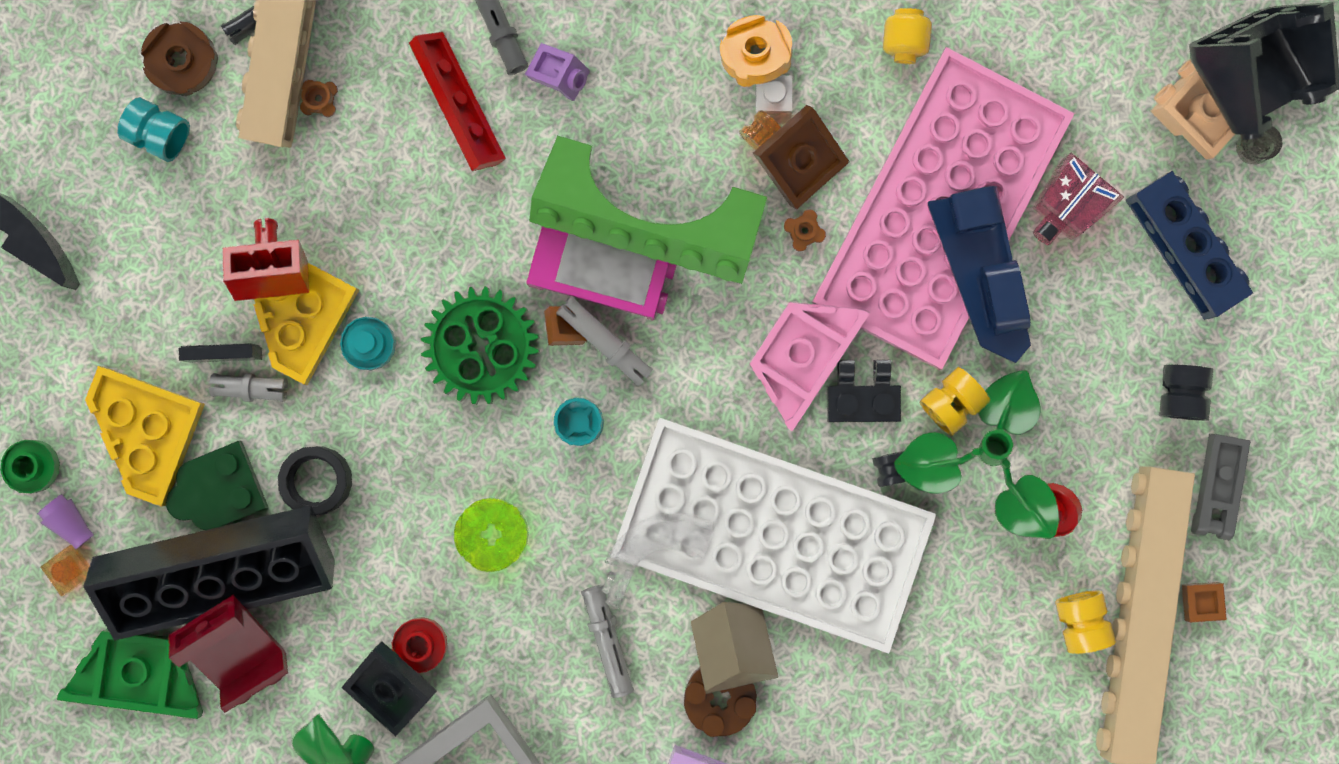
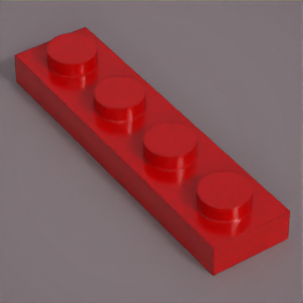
(457, 100)

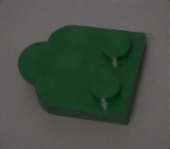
(216, 489)

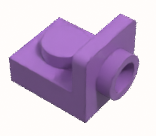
(558, 71)

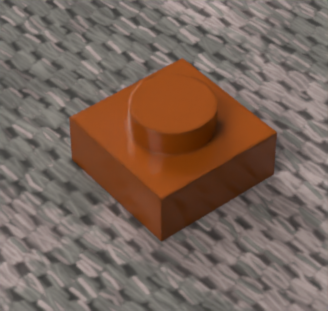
(560, 331)
(1204, 602)

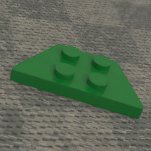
(134, 677)

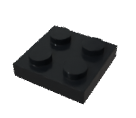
(388, 688)

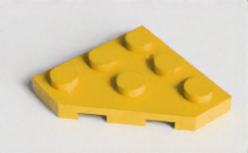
(303, 325)
(143, 431)

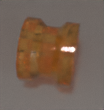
(759, 130)

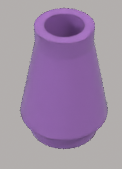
(65, 521)

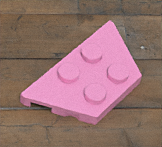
(803, 354)

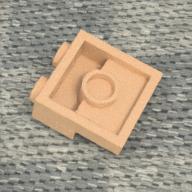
(1191, 112)

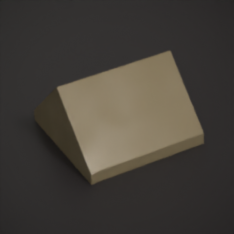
(733, 646)

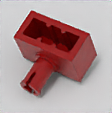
(265, 267)

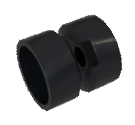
(1186, 392)

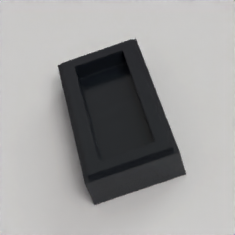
(220, 353)

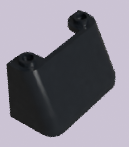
(1268, 63)

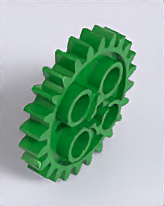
(451, 360)

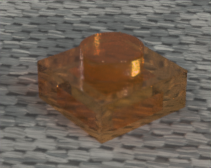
(66, 570)

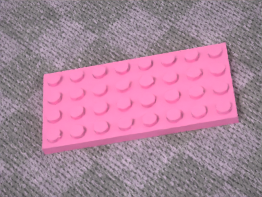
(960, 137)

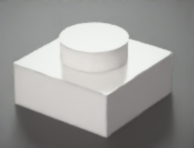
(775, 96)

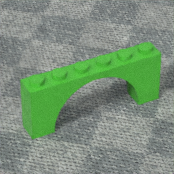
(711, 245)

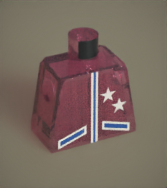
(1072, 200)

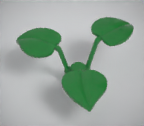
(932, 459)
(320, 745)

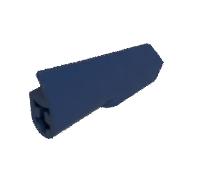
(984, 270)

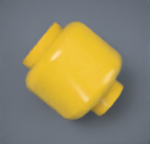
(907, 35)

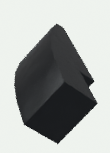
(34, 243)

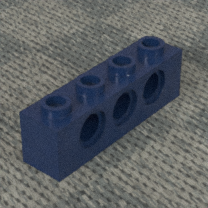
(1189, 267)

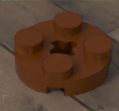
(158, 59)
(713, 719)

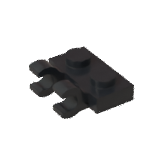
(864, 403)

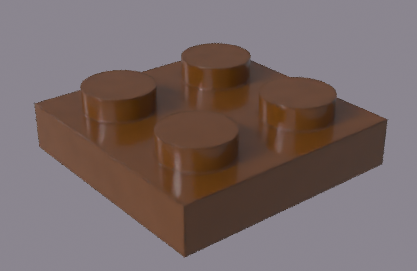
(801, 157)

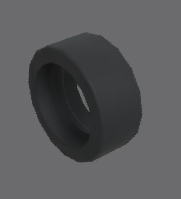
(288, 470)

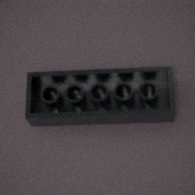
(192, 573)

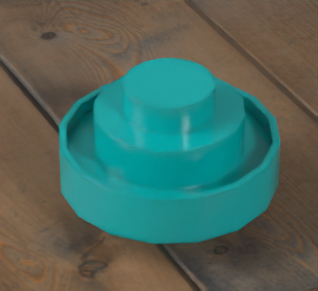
(368, 343)

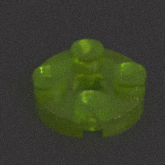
(476, 549)

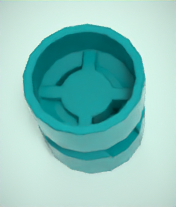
(149, 128)
(578, 422)

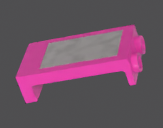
(599, 273)

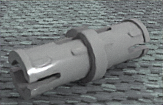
(248, 387)

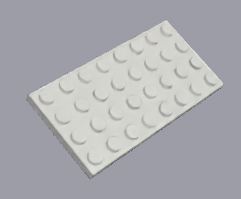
(783, 535)

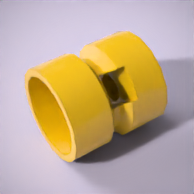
(964, 392)
(1085, 622)

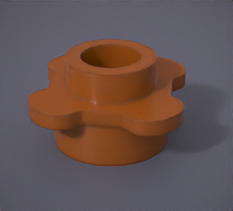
(311, 90)
(802, 240)

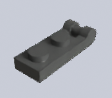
(1221, 486)

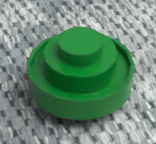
(30, 466)

